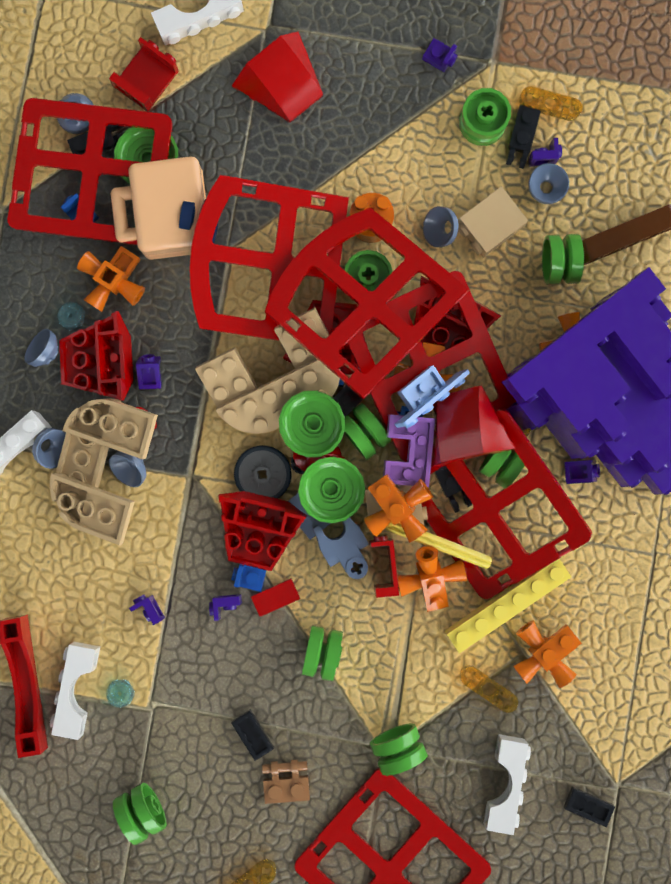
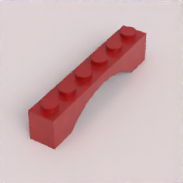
(29, 719)

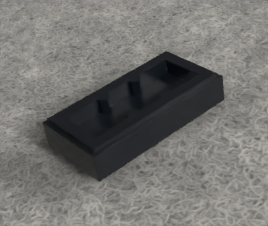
(252, 735)
(589, 806)

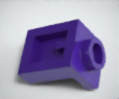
(440, 55)
(544, 156)
(149, 372)
(581, 471)
(228, 602)
(151, 608)

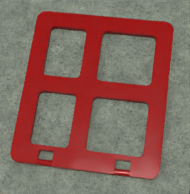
(90, 163)
(478, 342)
(488, 508)
(389, 870)

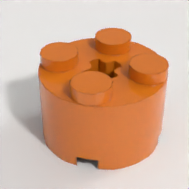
(380, 204)

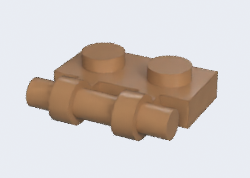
(286, 788)

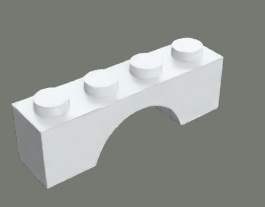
(175, 24)
(21, 437)
(69, 717)
(502, 811)

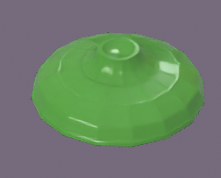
(137, 146)
(312, 423)
(331, 490)

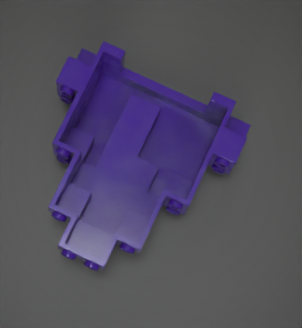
(607, 386)

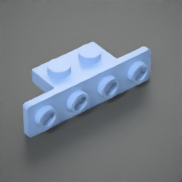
(424, 391)

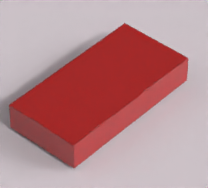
(275, 597)

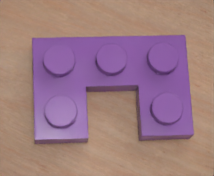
(419, 451)

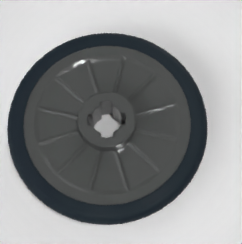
(263, 458)

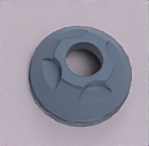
(75, 126)
(555, 176)
(434, 226)
(42, 349)
(49, 457)
(128, 469)

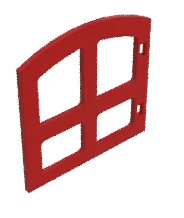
(205, 251)
(370, 303)

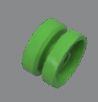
(484, 116)
(562, 259)
(371, 264)
(367, 429)
(506, 462)
(323, 653)
(398, 749)
(139, 813)

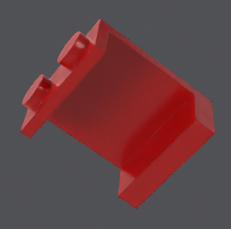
(146, 75)
(387, 589)

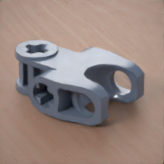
(344, 548)

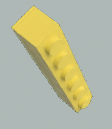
(506, 605)

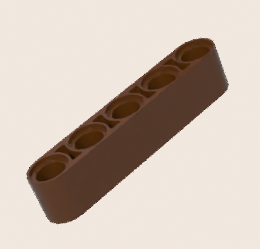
(627, 234)

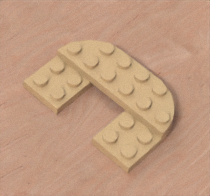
(259, 408)
(76, 483)

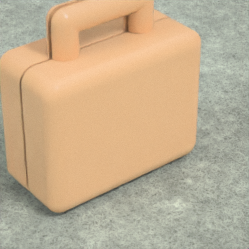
(157, 201)

